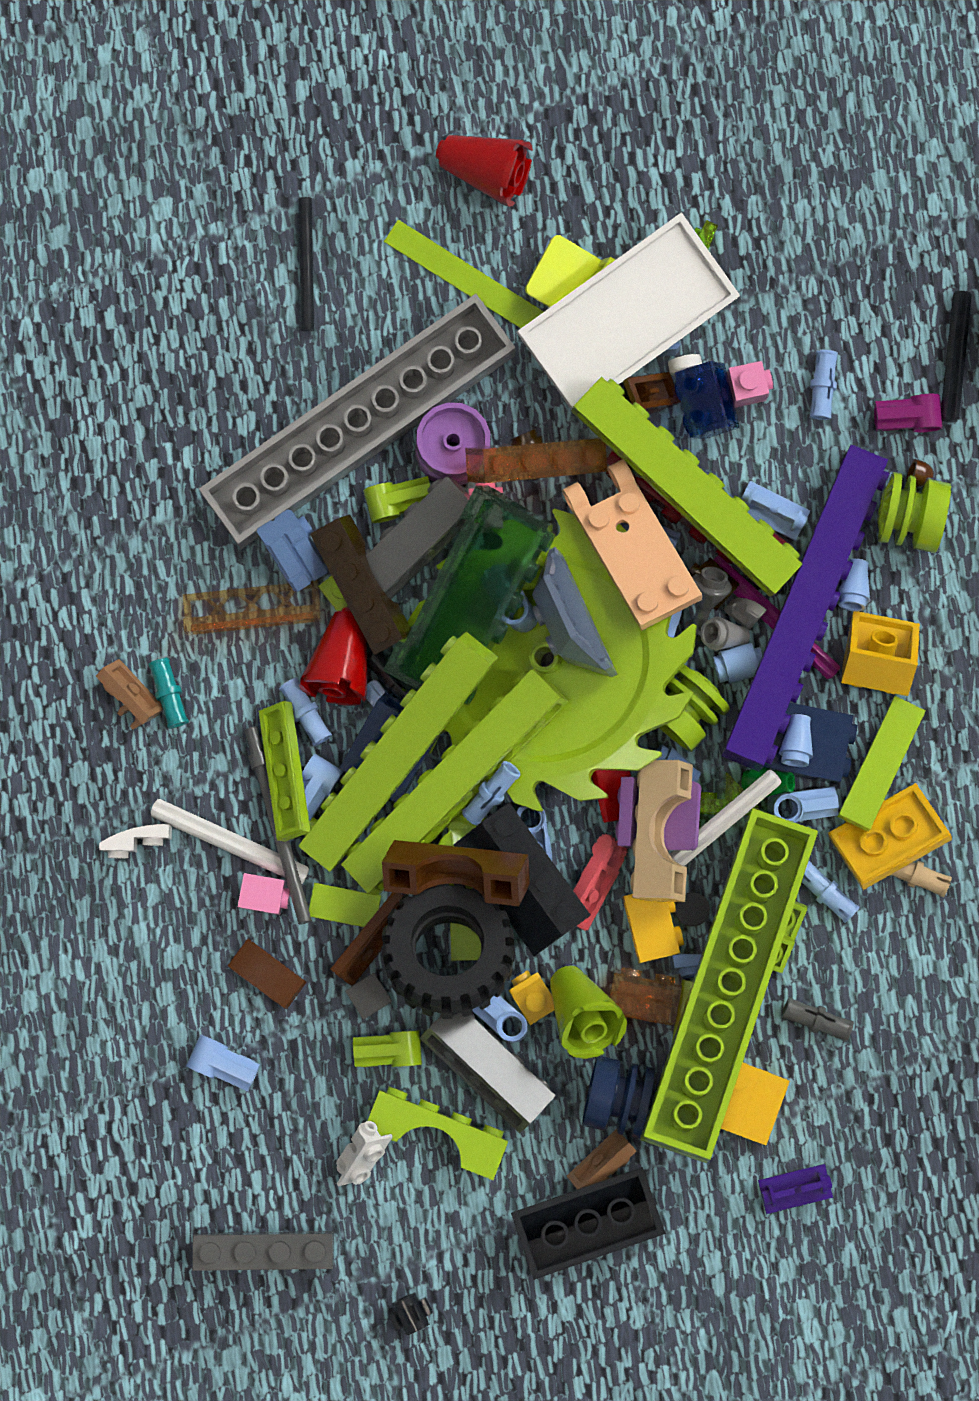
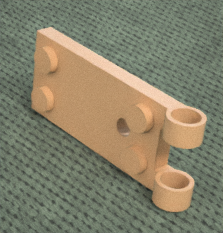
(639, 560)

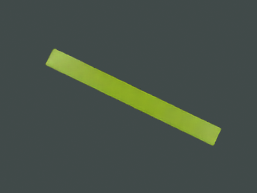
(461, 275)

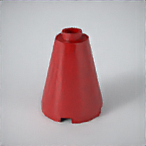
(488, 164)
(338, 663)

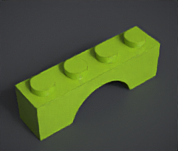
(478, 1148)

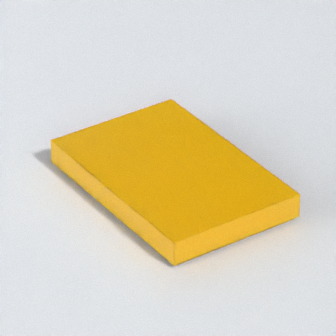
(899, 835)

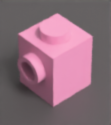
(749, 383)

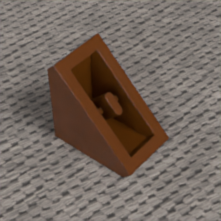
(651, 391)

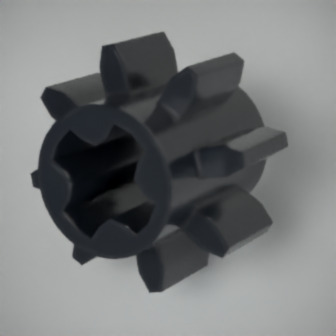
(410, 1313)

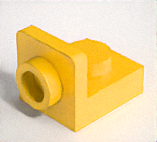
(532, 996)

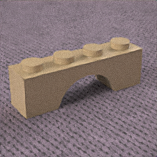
(661, 789)

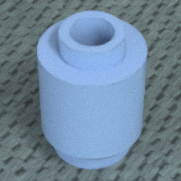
(737, 663)

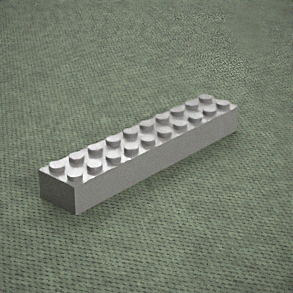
(358, 420)

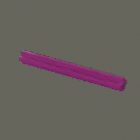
(822, 661)

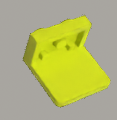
(562, 270)

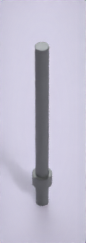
(258, 764)

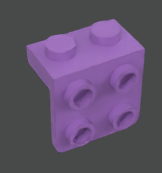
(682, 825)

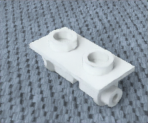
(362, 1154)

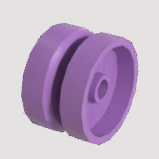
(444, 425)

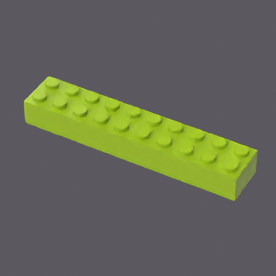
(729, 986)

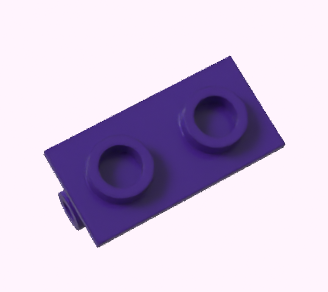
(795, 1188)

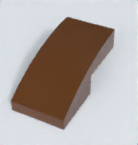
(267, 974)

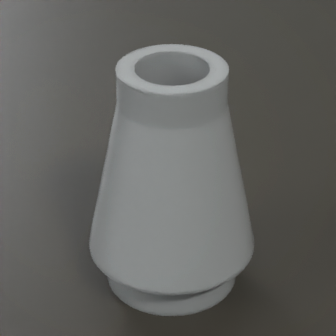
(723, 634)

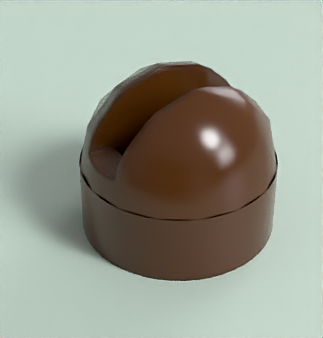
(921, 471)

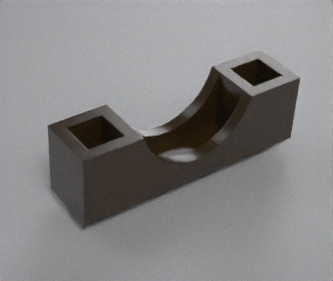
(346, 559)

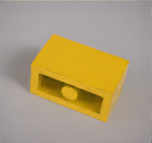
(652, 928)

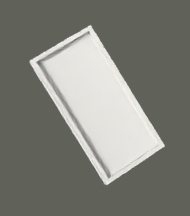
(629, 311)

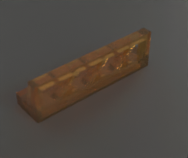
(250, 619)

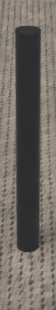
(306, 263)

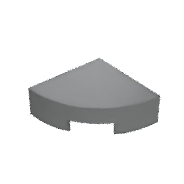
(744, 611)

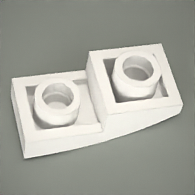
(124, 842)

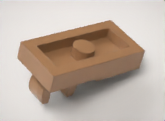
(130, 691)
(602, 1161)

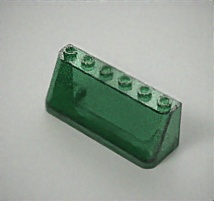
(477, 582)

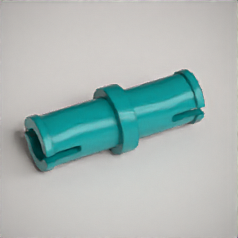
(168, 693)

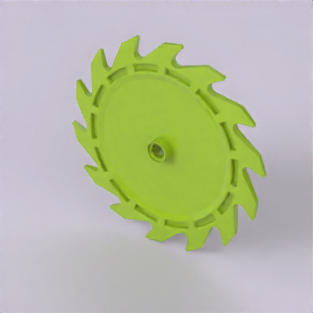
(603, 712)

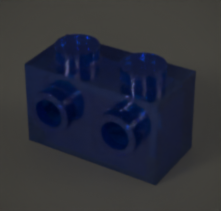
(706, 400)

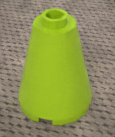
(584, 1014)

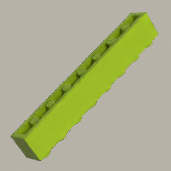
(686, 486)
(399, 749)
(456, 779)

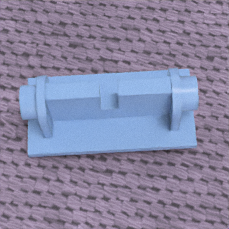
(775, 510)

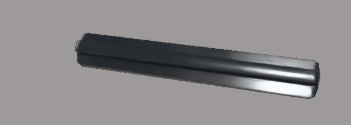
(955, 356)

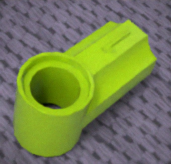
(390, 500)
(394, 1049)

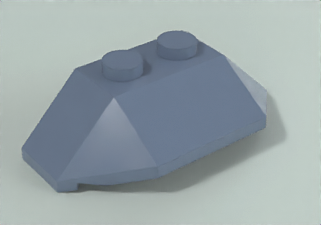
(567, 618)

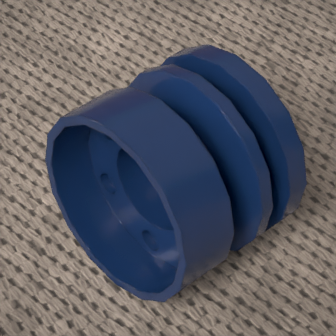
(618, 1096)

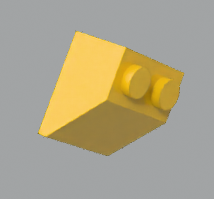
(881, 653)
(754, 1103)

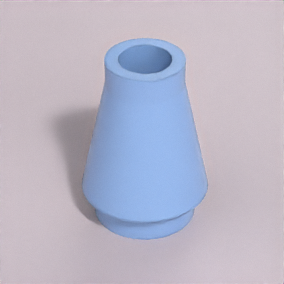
(855, 589)
(797, 742)

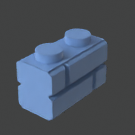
(292, 549)

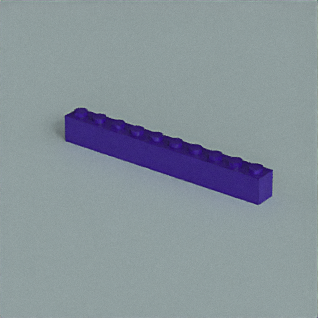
(805, 608)

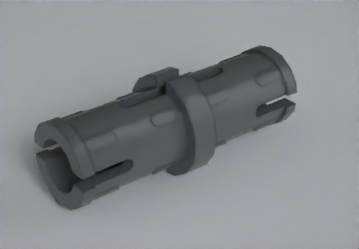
(817, 1019)

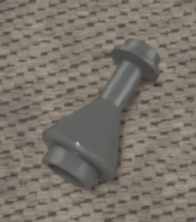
(714, 588)

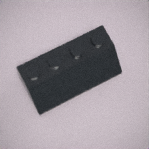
(549, 903)
(588, 1223)

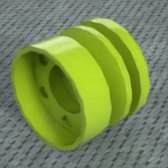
(914, 512)
(686, 729)

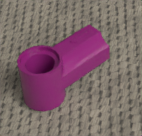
(918, 413)

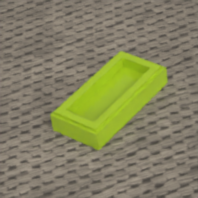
(343, 905)

